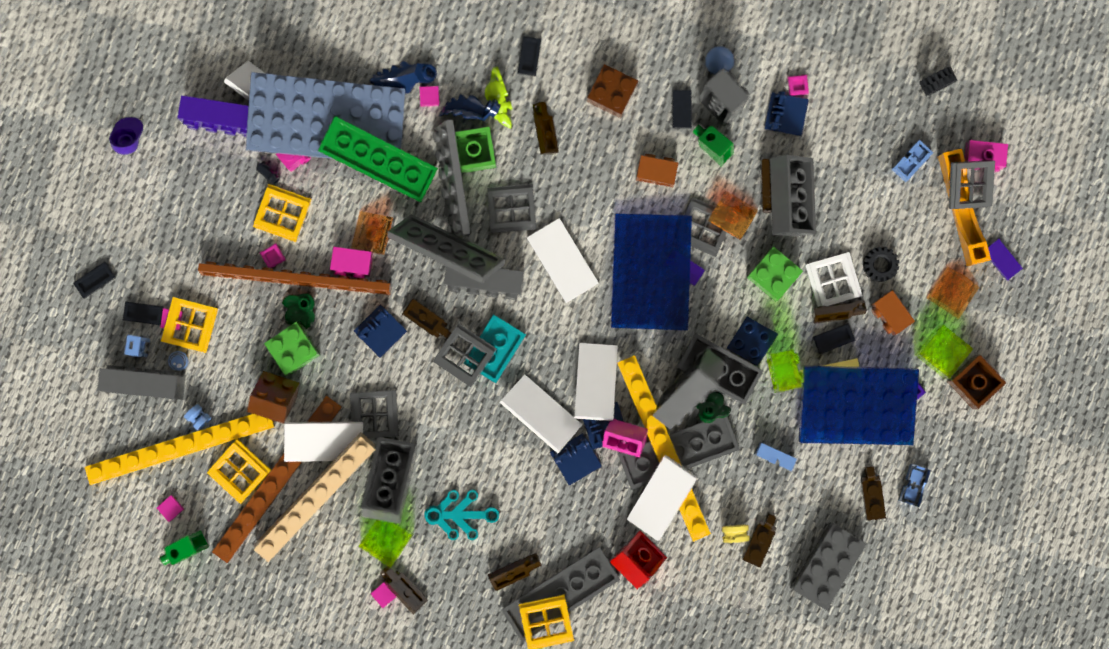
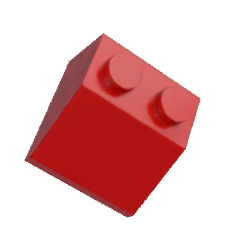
(638, 560)

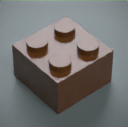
(612, 91)
(976, 382)
(273, 397)

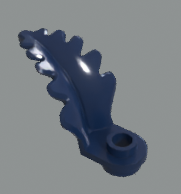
(405, 76)
(470, 108)

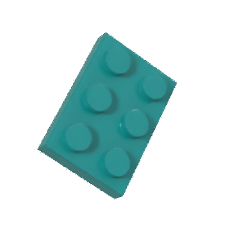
(505, 340)

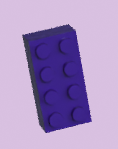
(213, 115)

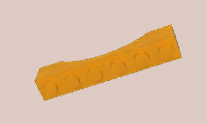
(970, 235)

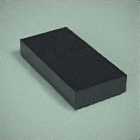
(529, 56)
(681, 109)
(94, 280)
(143, 313)
(833, 338)

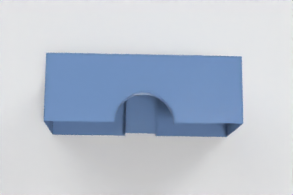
(915, 160)
(138, 346)
(771, 454)
(916, 476)

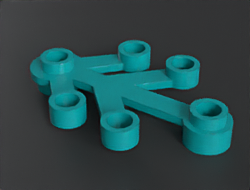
(458, 515)

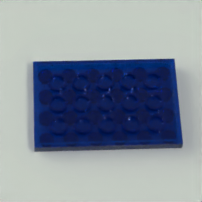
(651, 272)
(858, 405)

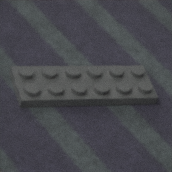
(451, 179)
(446, 248)
(693, 446)
(577, 582)

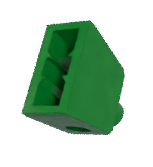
(720, 147)
(184, 548)

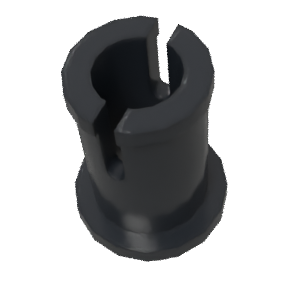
(268, 173)

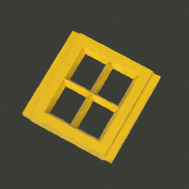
(286, 196)
(172, 321)
(250, 458)
(542, 605)

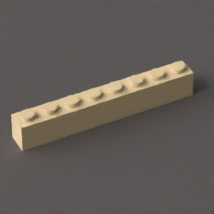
(314, 497)

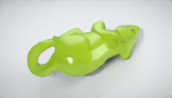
(497, 90)

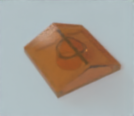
(733, 215)
(373, 233)
(953, 292)

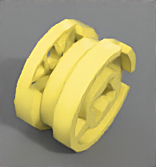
(735, 533)

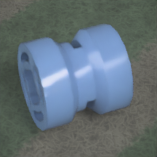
(197, 417)

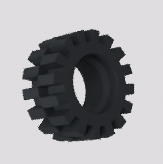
(938, 81)
(886, 254)

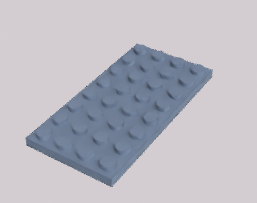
(295, 112)

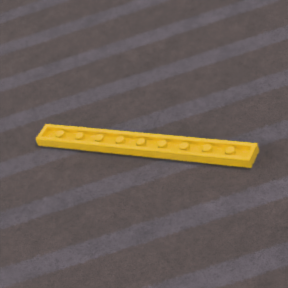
(660, 440)
(177, 447)

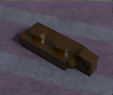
(545, 129)
(766, 186)
(838, 312)
(426, 319)
(872, 495)
(760, 541)
(514, 571)
(403, 589)

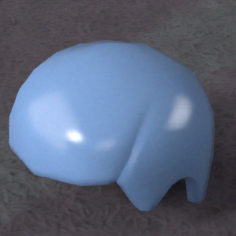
(718, 59)

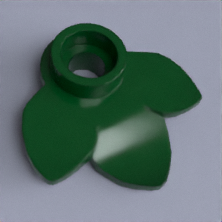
(297, 311)
(713, 408)

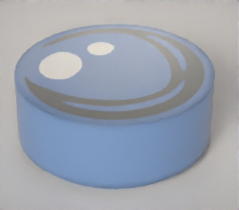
(178, 360)

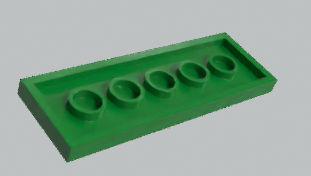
(377, 159)

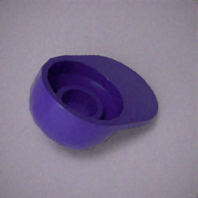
(126, 135)

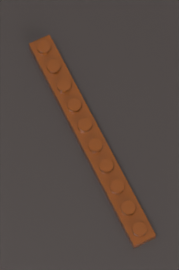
(291, 278)
(267, 492)

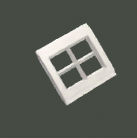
(850, 276)

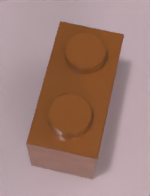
(657, 171)
(892, 313)

